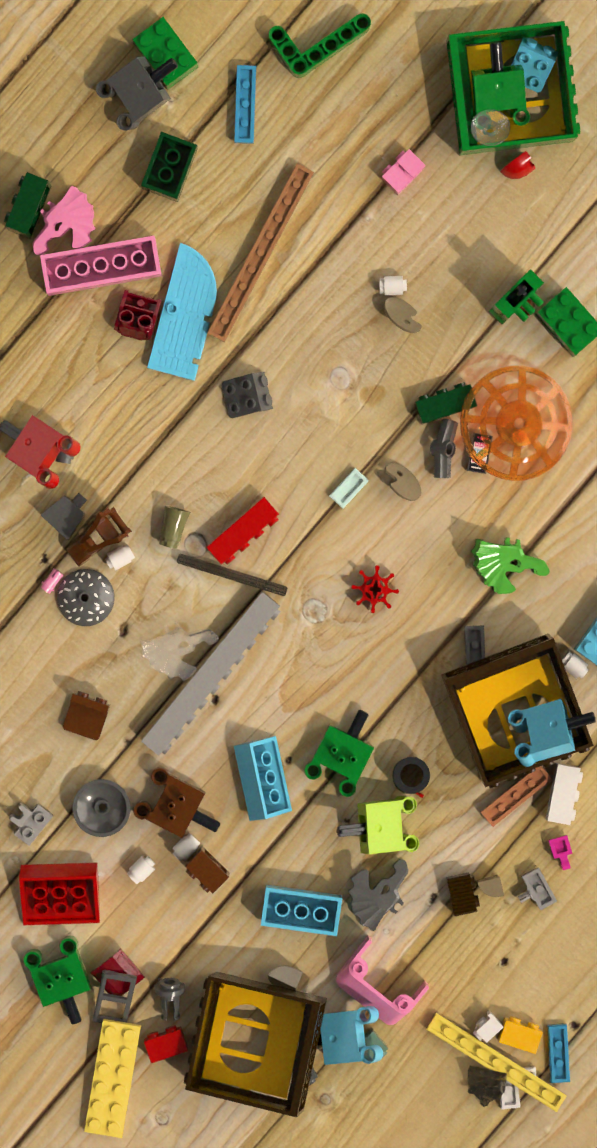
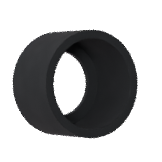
(397, 780)

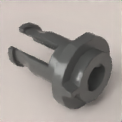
(169, 990)

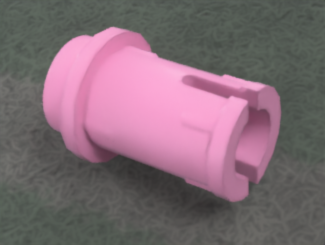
(51, 581)

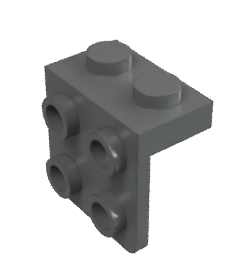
(247, 394)

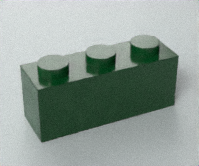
(443, 404)

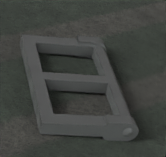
(114, 998)

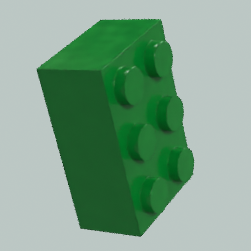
(160, 44)
(569, 321)

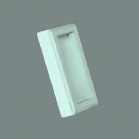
(349, 488)

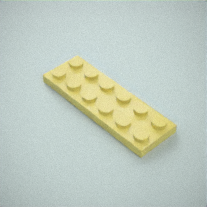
(112, 1078)

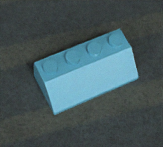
(262, 778)

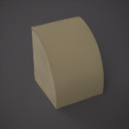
(491, 886)

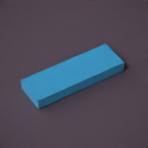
(558, 1053)

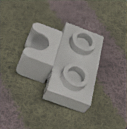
(30, 822)

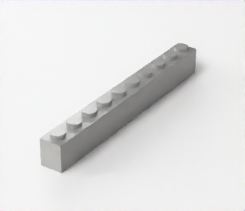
(210, 673)

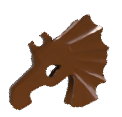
(86, 547)

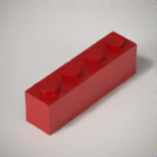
(242, 531)

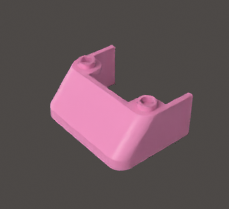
(351, 981)

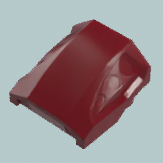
(137, 316)
(121, 964)

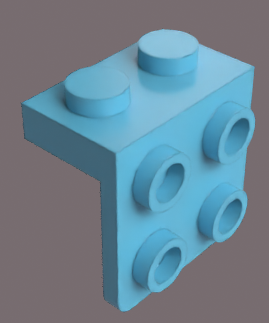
(536, 62)

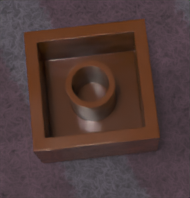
(207, 870)

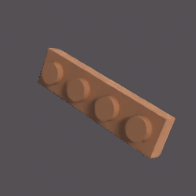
(515, 795)

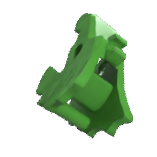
(494, 561)

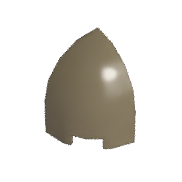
(285, 977)

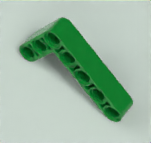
(320, 48)

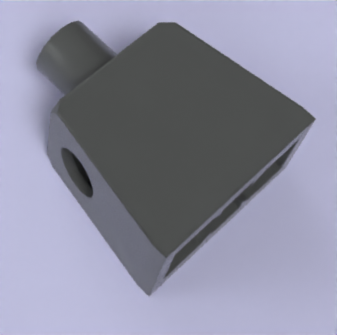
(66, 515)

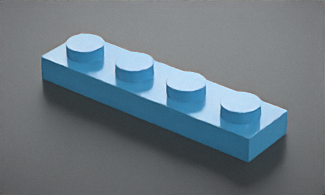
(245, 104)

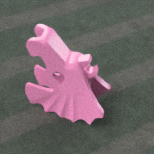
(73, 213)

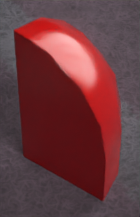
(519, 167)

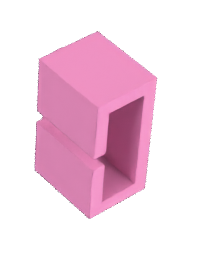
(403, 171)

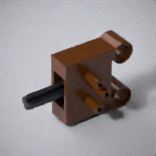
(176, 806)

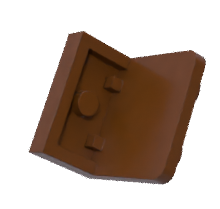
(86, 715)

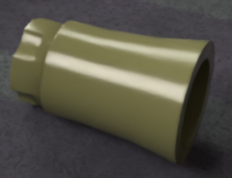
(173, 526)

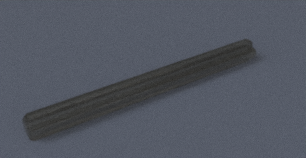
(232, 574)

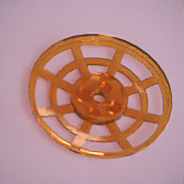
(505, 423)

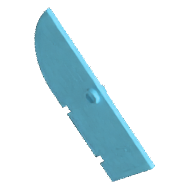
(181, 324)

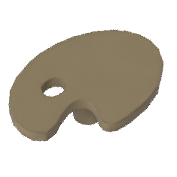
(400, 311)
(405, 485)

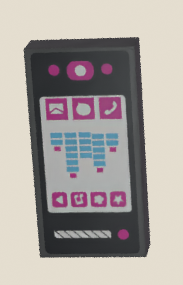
(478, 445)

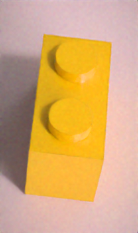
(520, 1035)

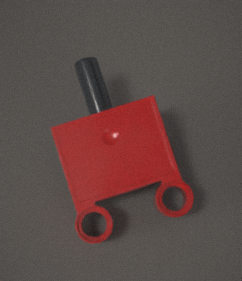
(38, 448)

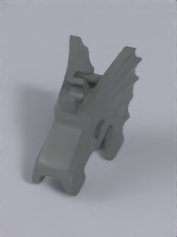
(370, 903)

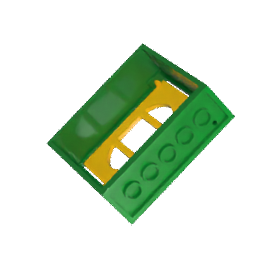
(480, 58)

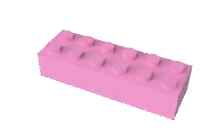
(101, 265)

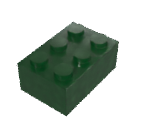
(169, 166)
(27, 205)

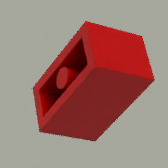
(165, 1044)

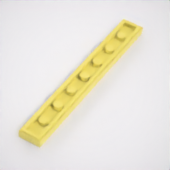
(496, 1061)

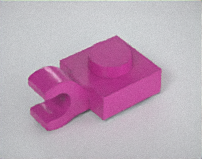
(560, 849)

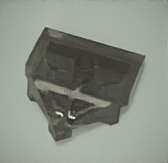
(486, 1084)

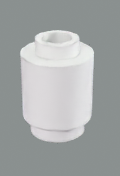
(393, 285)
(119, 557)
(575, 665)
(185, 847)
(141, 869)

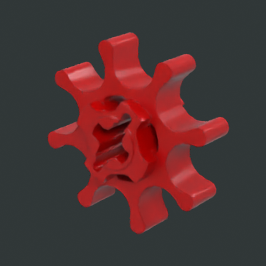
(383, 589)

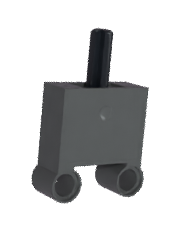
(138, 90)

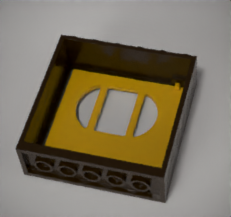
(491, 692)
(286, 1014)

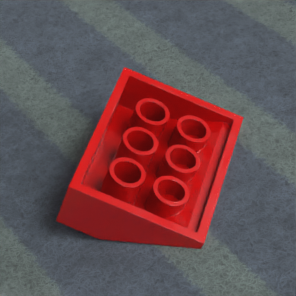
(59, 893)

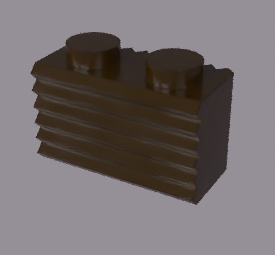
(462, 894)

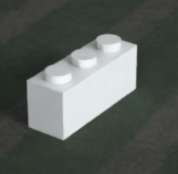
(564, 794)

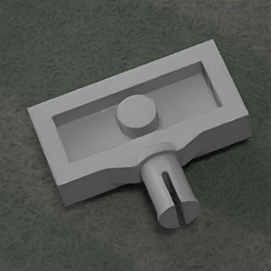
(537, 889)

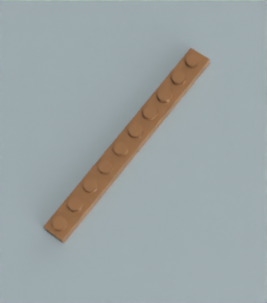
(260, 252)

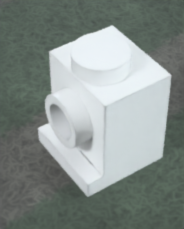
(487, 1027)

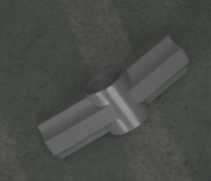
(444, 448)

